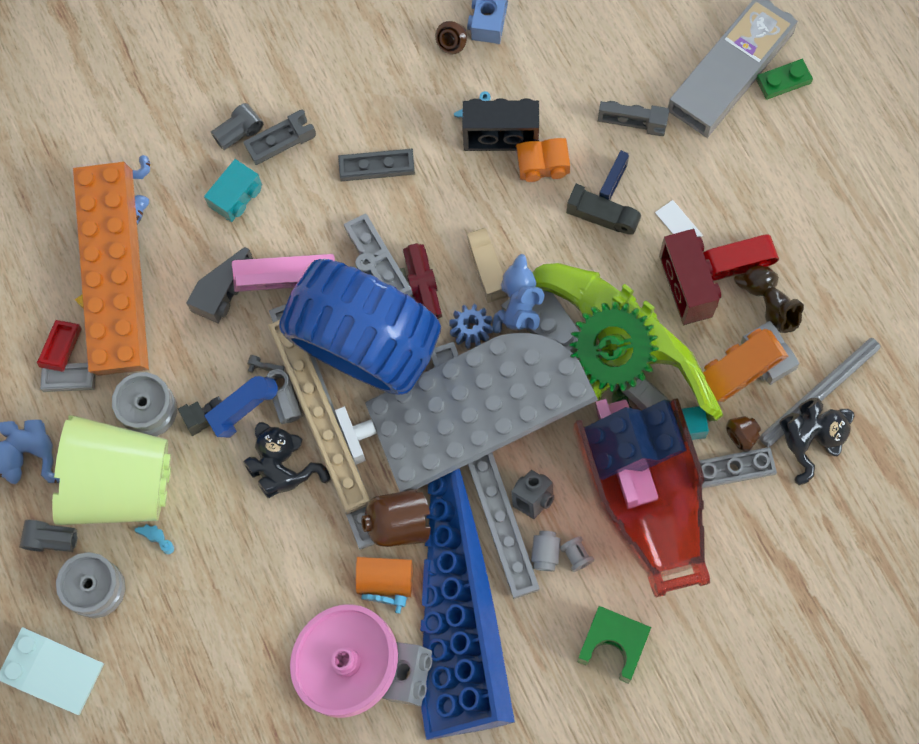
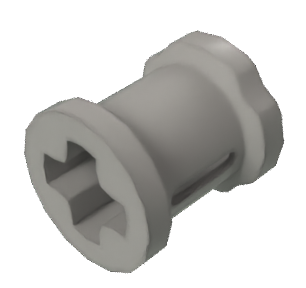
(577, 554)

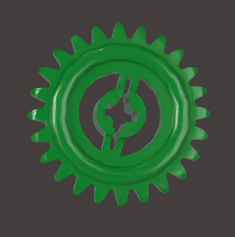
(639, 340)

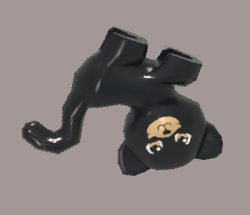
(828, 429)
(275, 447)

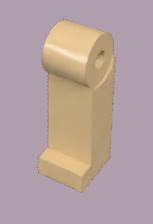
(486, 264)

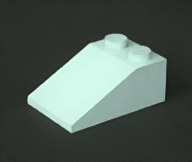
(50, 671)

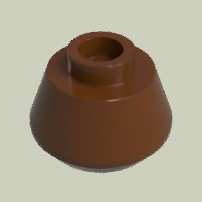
(451, 37)
(743, 432)

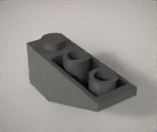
(215, 290)

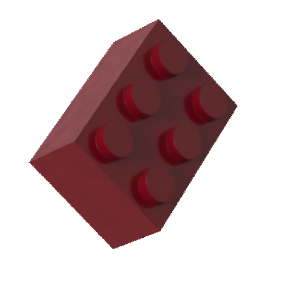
(689, 276)

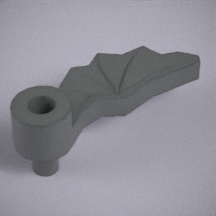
(254, 362)

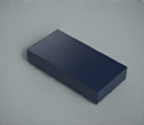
(614, 175)

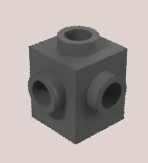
(532, 494)

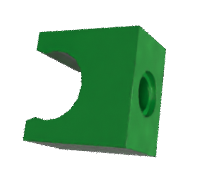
(620, 632)

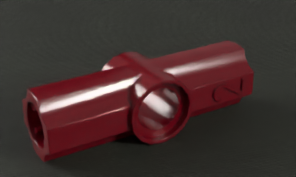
(422, 278)

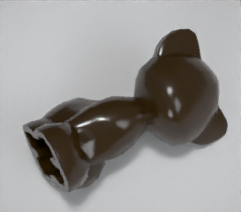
(780, 310)

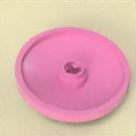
(344, 661)

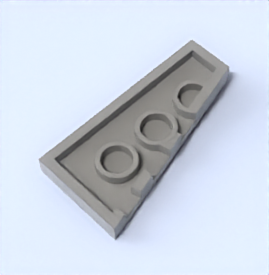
(553, 321)

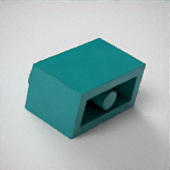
(233, 190)

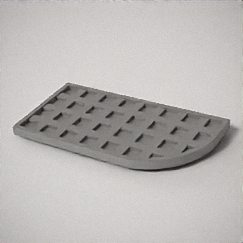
(477, 405)

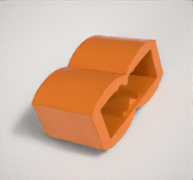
(543, 159)

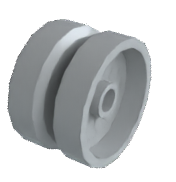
(144, 404)
(76, 588)

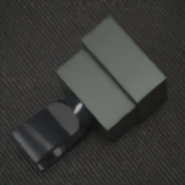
(194, 415)

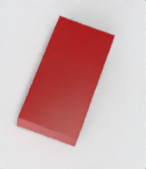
(59, 345)

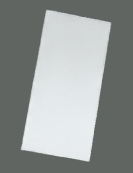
(676, 219)

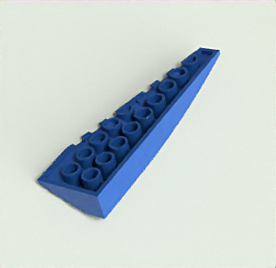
(460, 624)

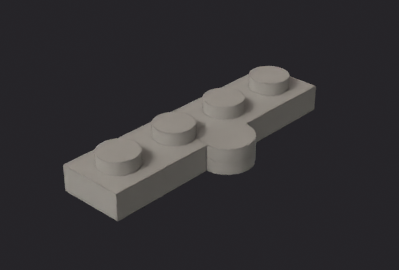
(374, 255)

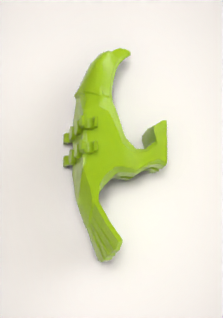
(587, 290)

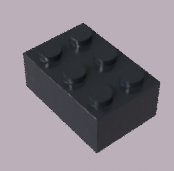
(499, 124)

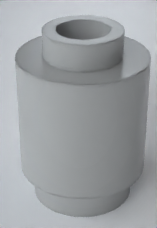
(545, 551)

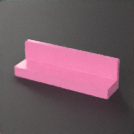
(271, 272)
(635, 485)

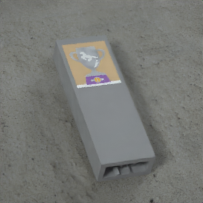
(732, 66)

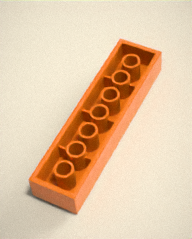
(110, 269)

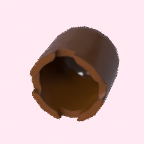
(397, 519)

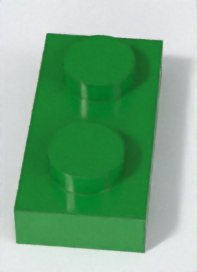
(784, 79)

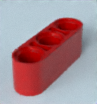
(741, 255)

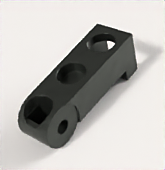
(602, 211)

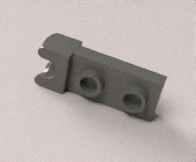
(635, 116)
(280, 137)

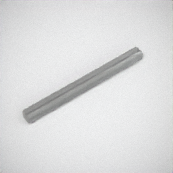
(825, 387)

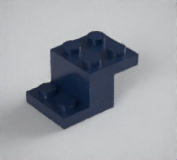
(634, 439)

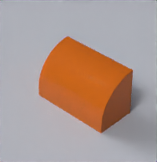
(384, 576)

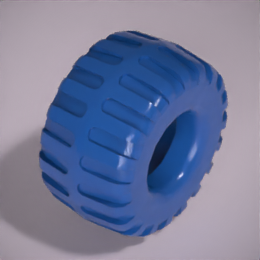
(360, 326)

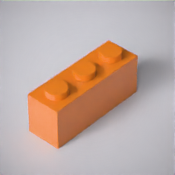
(744, 364)

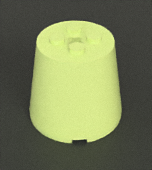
(109, 474)

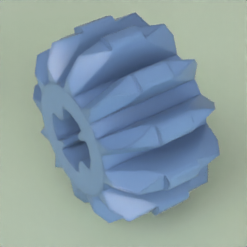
(478, 332)

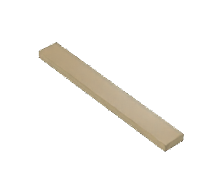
(322, 423)

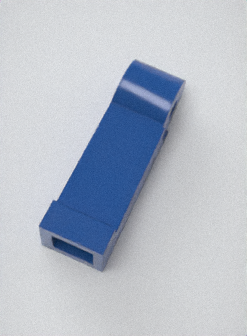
(240, 404)

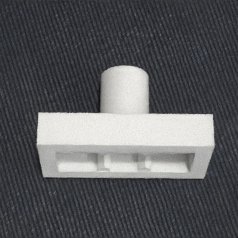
(355, 433)

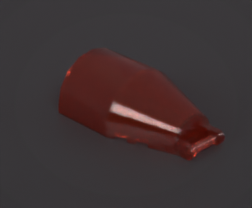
(664, 533)

